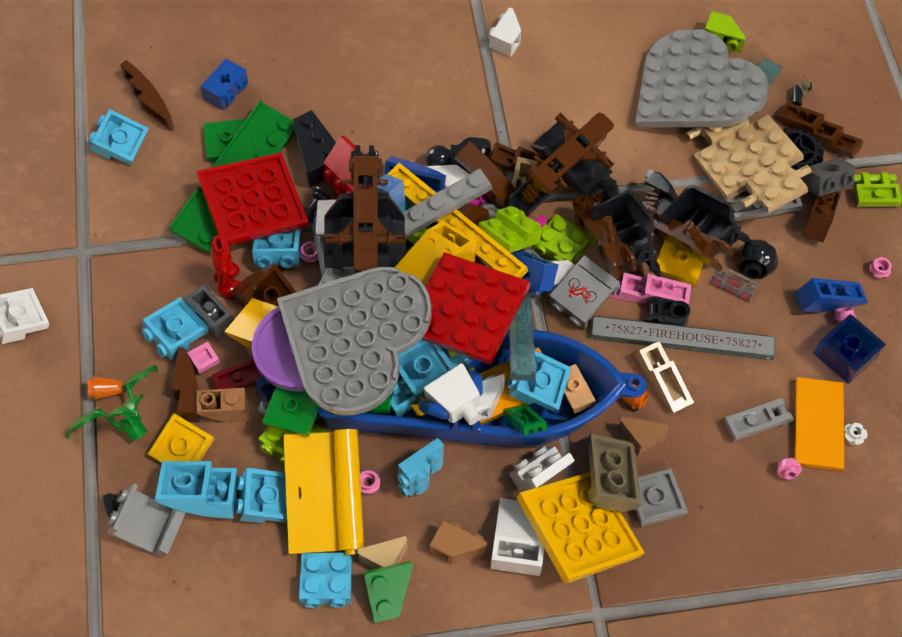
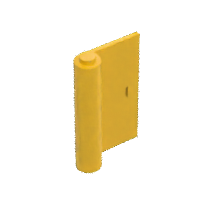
(330, 485)

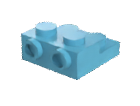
(117, 137)
(279, 249)
(173, 328)
(548, 387)
(416, 470)
(261, 496)
(325, 579)

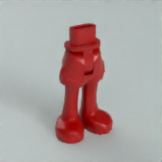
(225, 269)

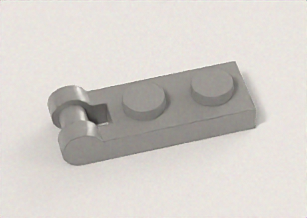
(758, 419)

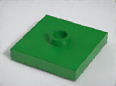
(219, 136)
(291, 412)

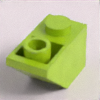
(727, 30)

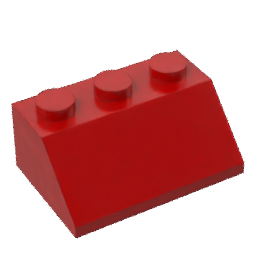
(337, 166)

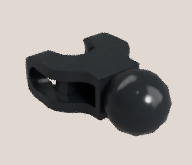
(441, 155)

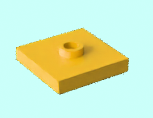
(679, 264)
(181, 442)

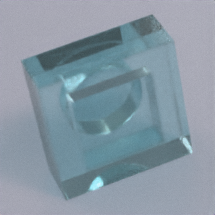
(770, 69)

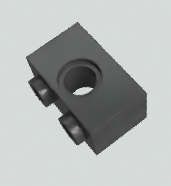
(829, 177)
(210, 311)

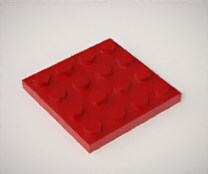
(252, 199)
(472, 307)

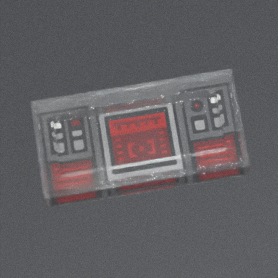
(734, 283)

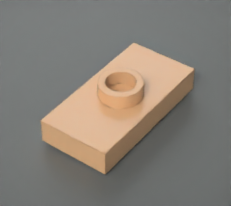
(578, 392)

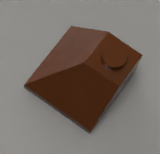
(264, 286)

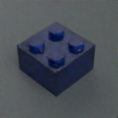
(849, 348)

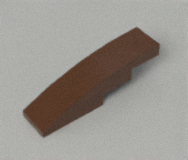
(147, 95)
(828, 133)
(507, 157)
(473, 159)

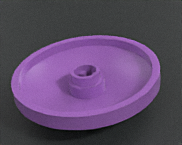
(274, 353)

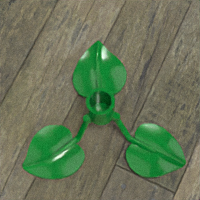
(130, 423)

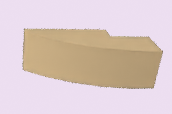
(664, 376)

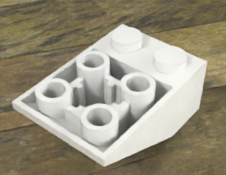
(516, 542)

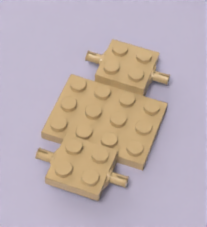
(752, 159)

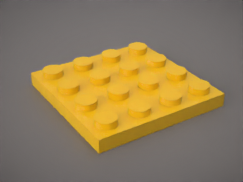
(575, 531)

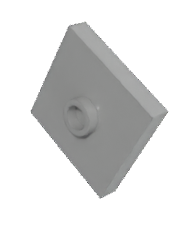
(659, 498)

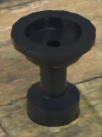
(318, 194)

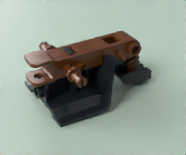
(572, 156)
(693, 220)
(364, 226)
(617, 227)

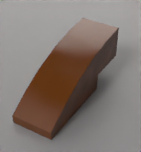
(185, 387)

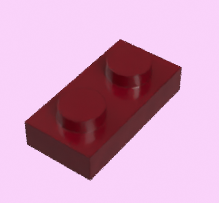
(237, 376)

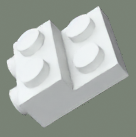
(20, 315)
(540, 467)

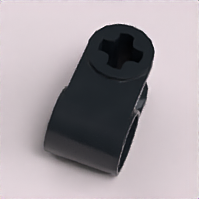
(666, 311)

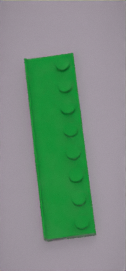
(261, 135)

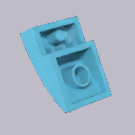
(417, 369)
(197, 488)

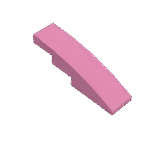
(640, 289)

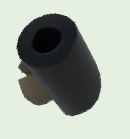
(800, 91)

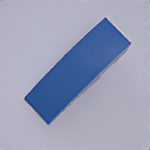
(429, 176)

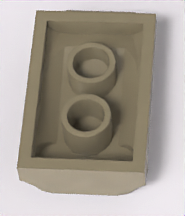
(613, 474)

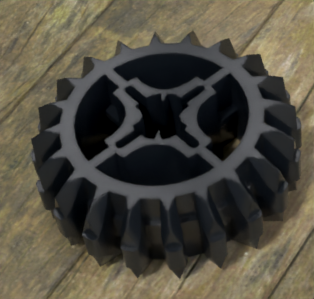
(807, 145)

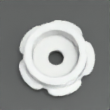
(854, 439)

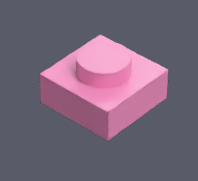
(203, 357)

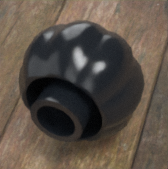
(757, 259)

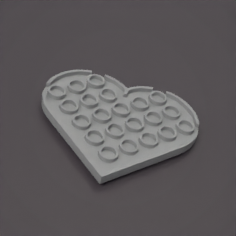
(697, 84)
(351, 336)

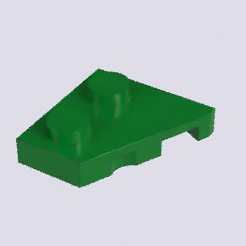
(387, 589)

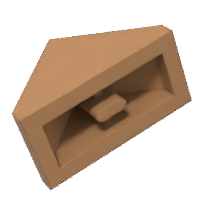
(642, 433)

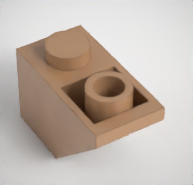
(223, 404)
(455, 544)

